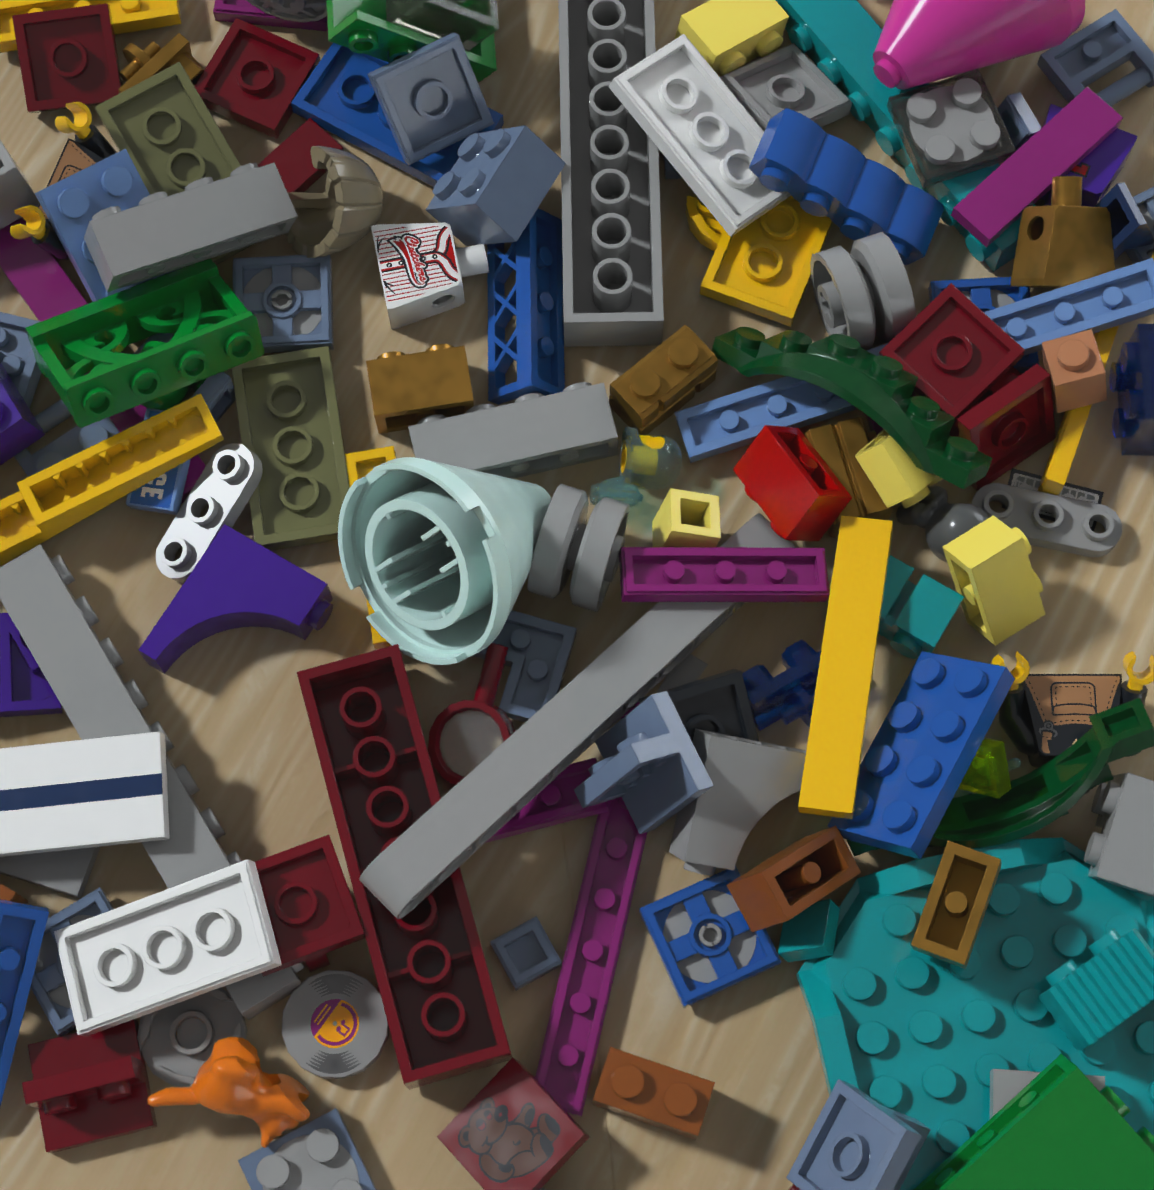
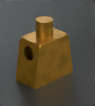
(1062, 240)

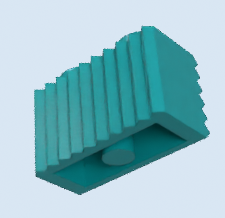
(1103, 990)

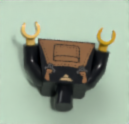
(77, 155)
(1053, 710)

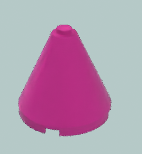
(951, 37)

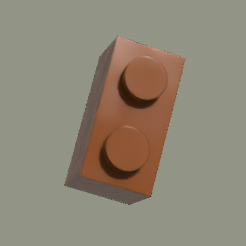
(793, 879)
(653, 1093)

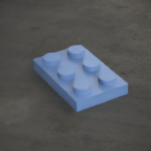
(79, 197)

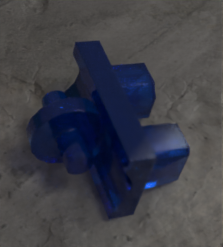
(787, 694)

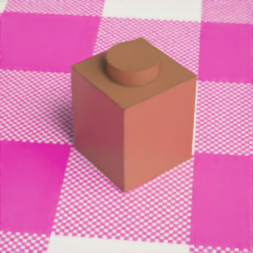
(1075, 370)

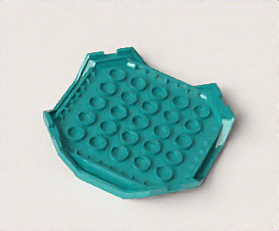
(931, 1032)

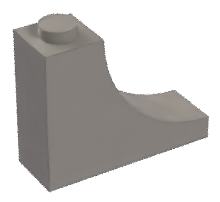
(747, 783)

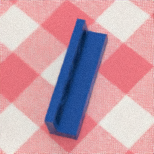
(538, 308)

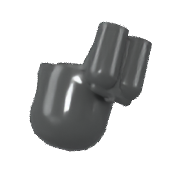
(940, 519)

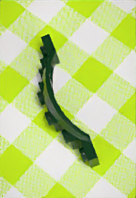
(869, 383)
(1048, 790)

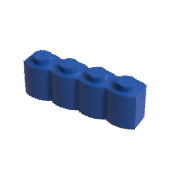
(840, 183)

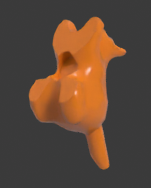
(237, 1085)

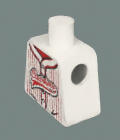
(423, 269)

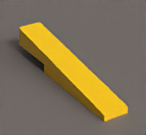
(102, 475)

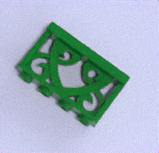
(194, 302)

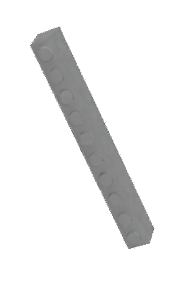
(103, 705)

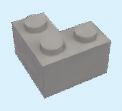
(1126, 844)

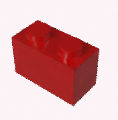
(791, 484)

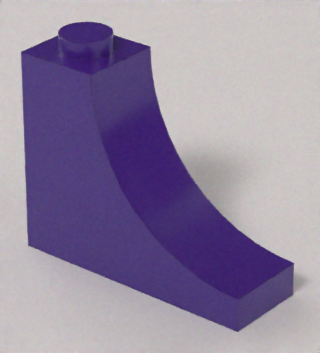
(236, 588)

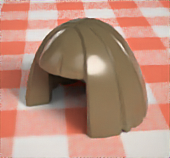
(340, 214)

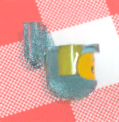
(644, 464)

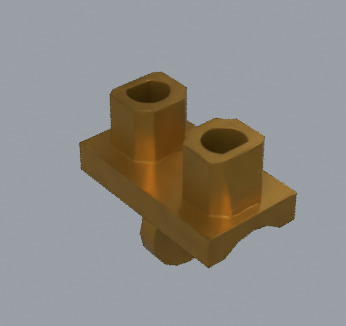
(154, 60)

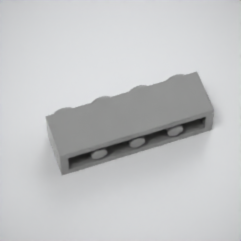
(189, 225)
(522, 436)

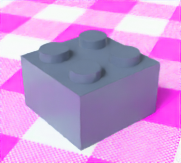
(495, 185)

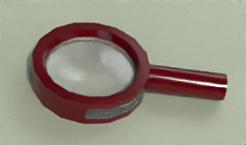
(471, 728)

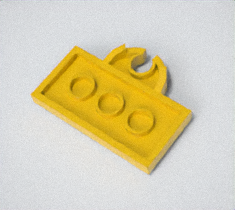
(765, 262)

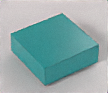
(810, 932)

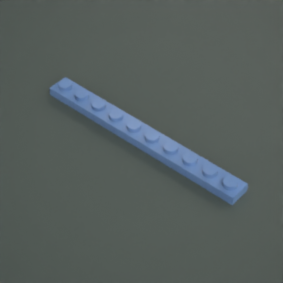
(792, 402)

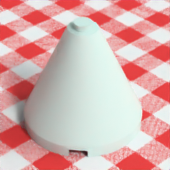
(439, 553)

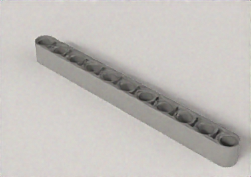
(549, 742)

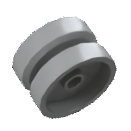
(863, 290)
(571, 545)

